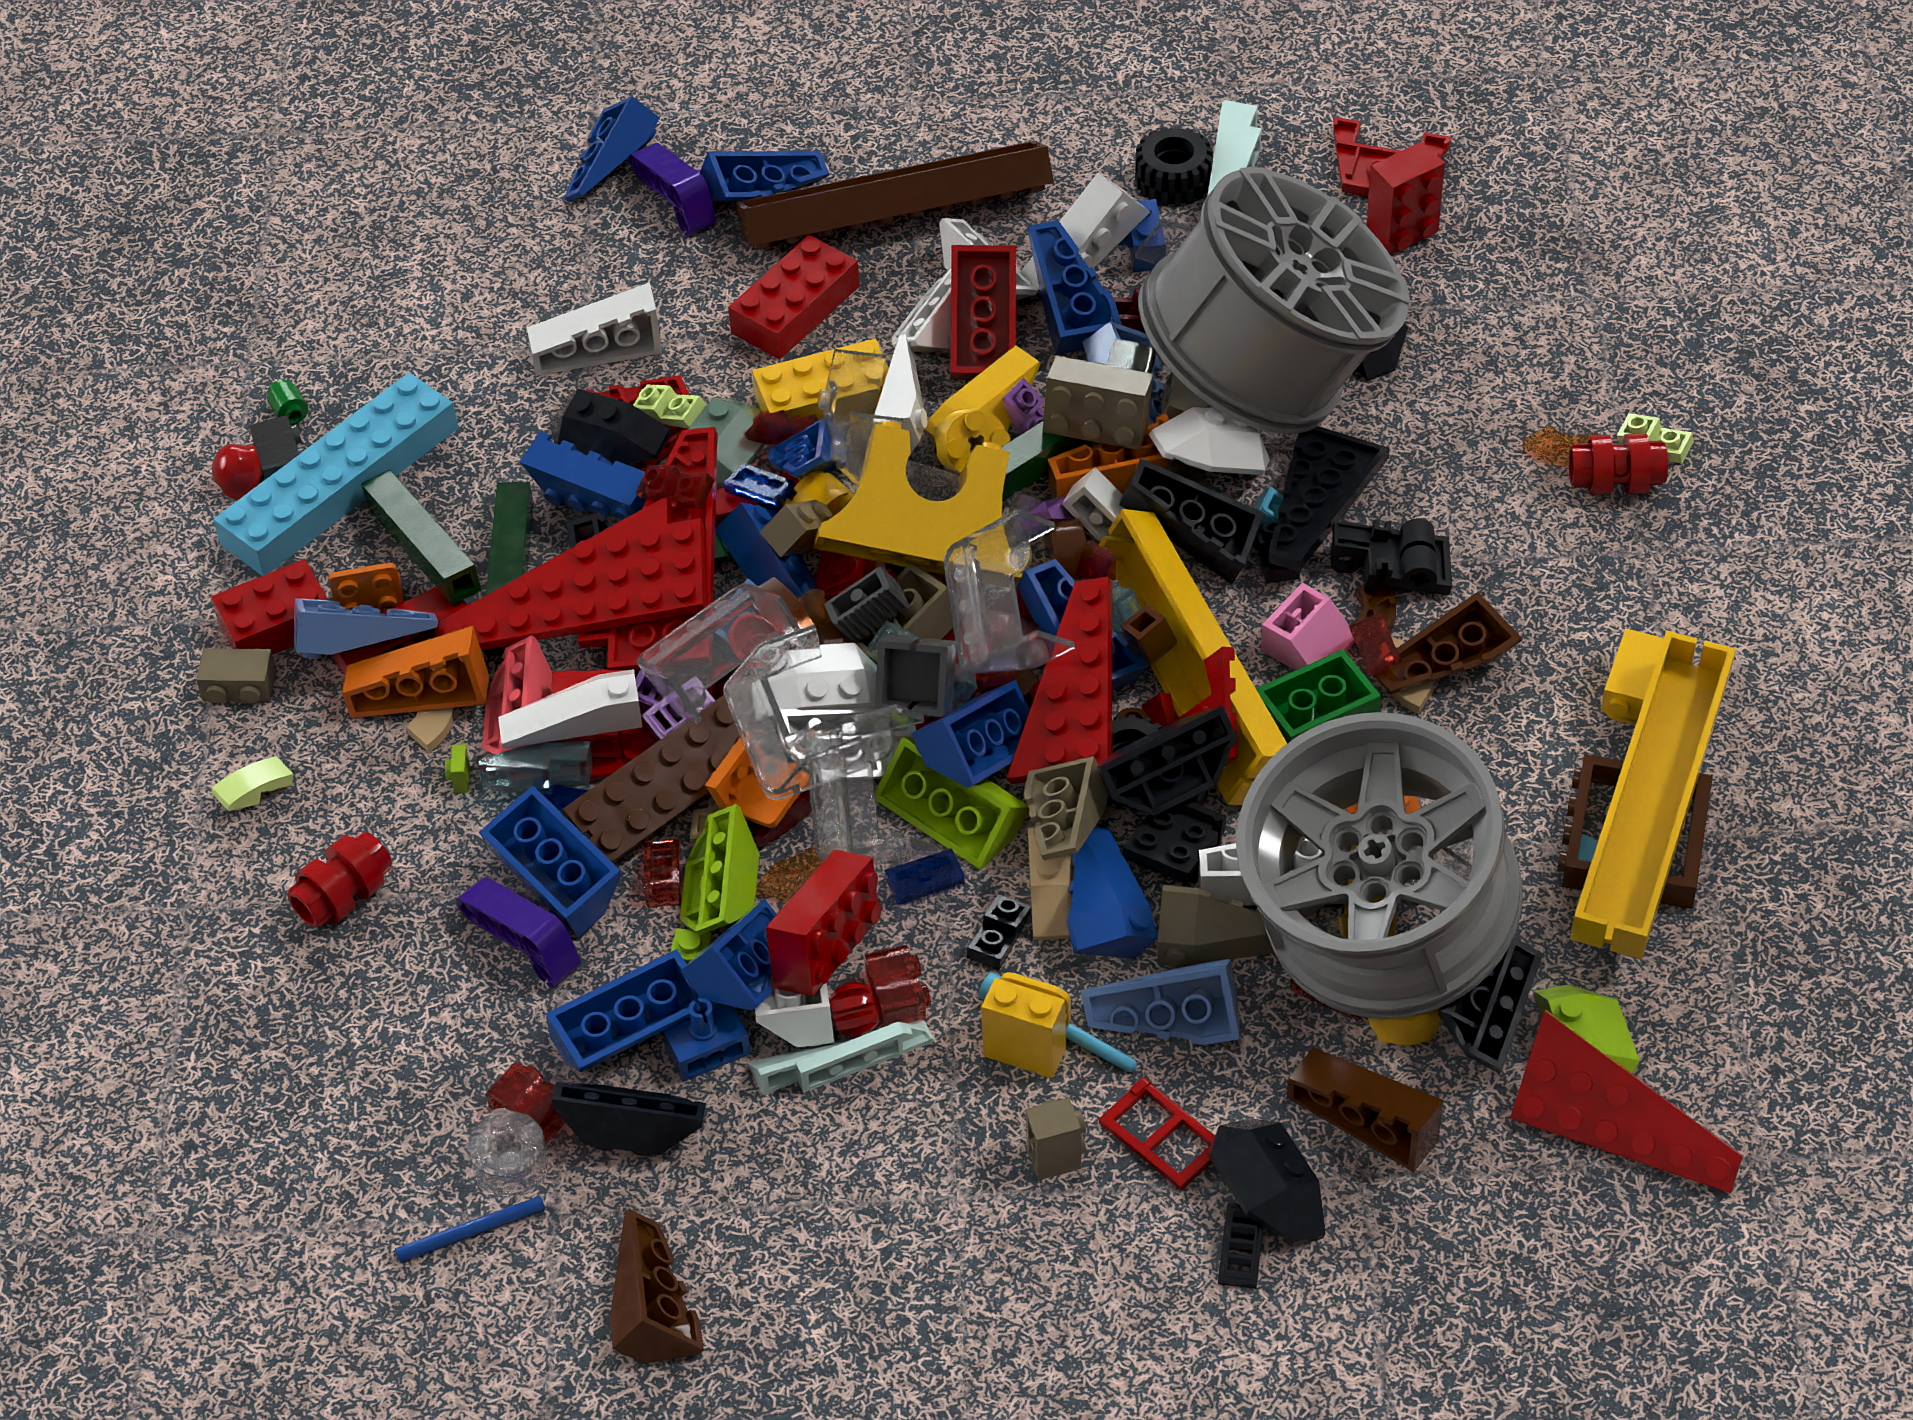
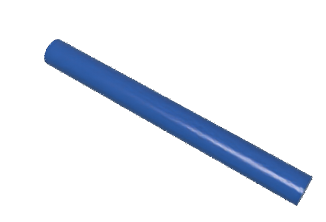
(470, 1229)

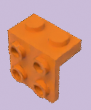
(369, 585)
(737, 784)

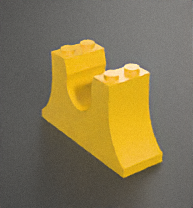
(898, 526)

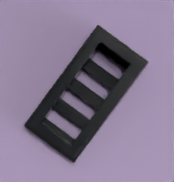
(1241, 1225)

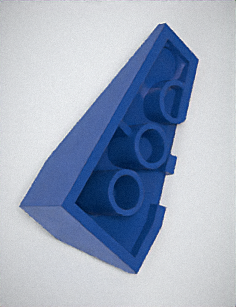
(614, 137)
(759, 173)
(1069, 289)
(804, 452)
(1107, 904)
(737, 964)

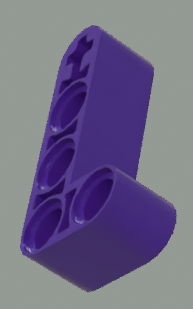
(677, 184)
(523, 927)

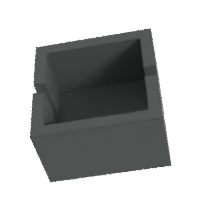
(916, 672)

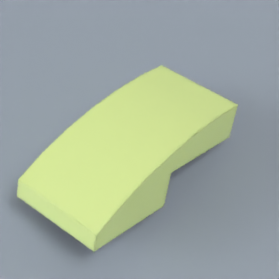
(668, 407)
(1676, 441)
(246, 784)

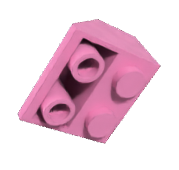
(1305, 629)

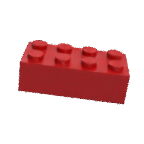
(794, 296)
(981, 307)
(823, 922)

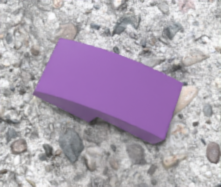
(1023, 406)

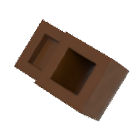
(1066, 544)
(1148, 635)

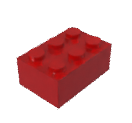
(1405, 197)
(262, 609)

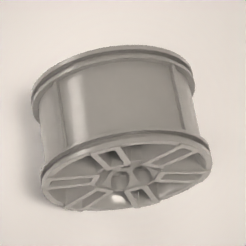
(1272, 301)

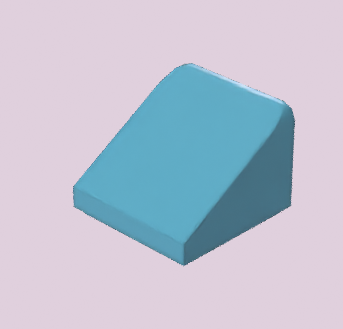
(1269, 504)

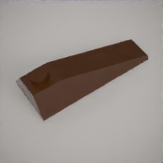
(647, 1302)

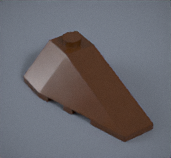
(1455, 642)

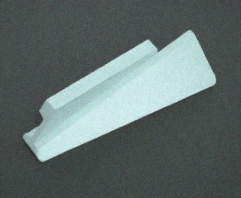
(1236, 141)
(835, 1060)

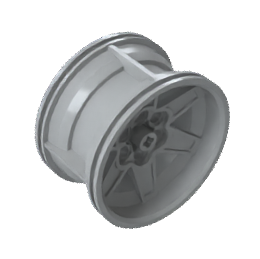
(1375, 764)

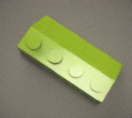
(969, 820)

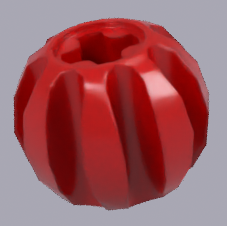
(854, 1009)

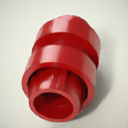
(1602, 464)
(327, 889)

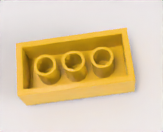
(797, 382)

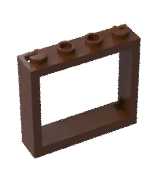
(1606, 771)

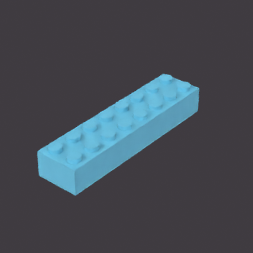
(328, 475)

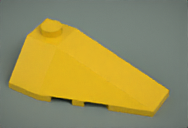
(988, 389)

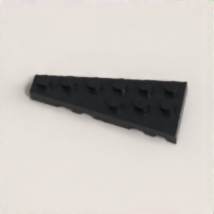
(1320, 487)

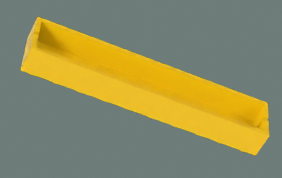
(1162, 582)
(1652, 796)

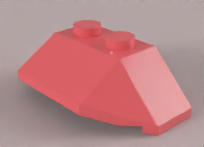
(516, 683)

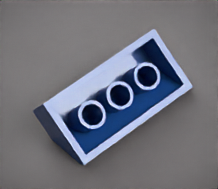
(975, 736)
(553, 860)
(622, 1012)

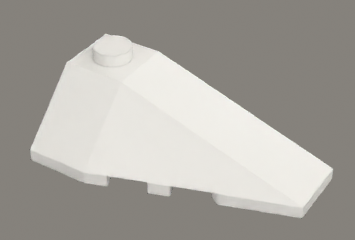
(902, 392)
(587, 708)
(797, 1017)

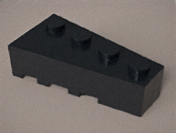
(1195, 517)

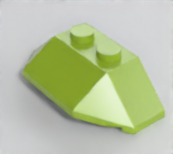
(720, 873)
(1594, 1018)

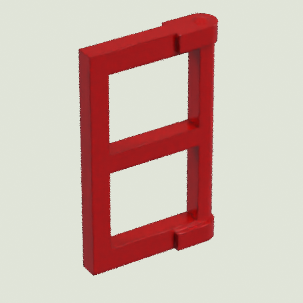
(1145, 1149)

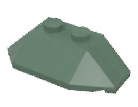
(731, 422)

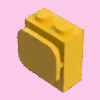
(1630, 676)
(1025, 1023)

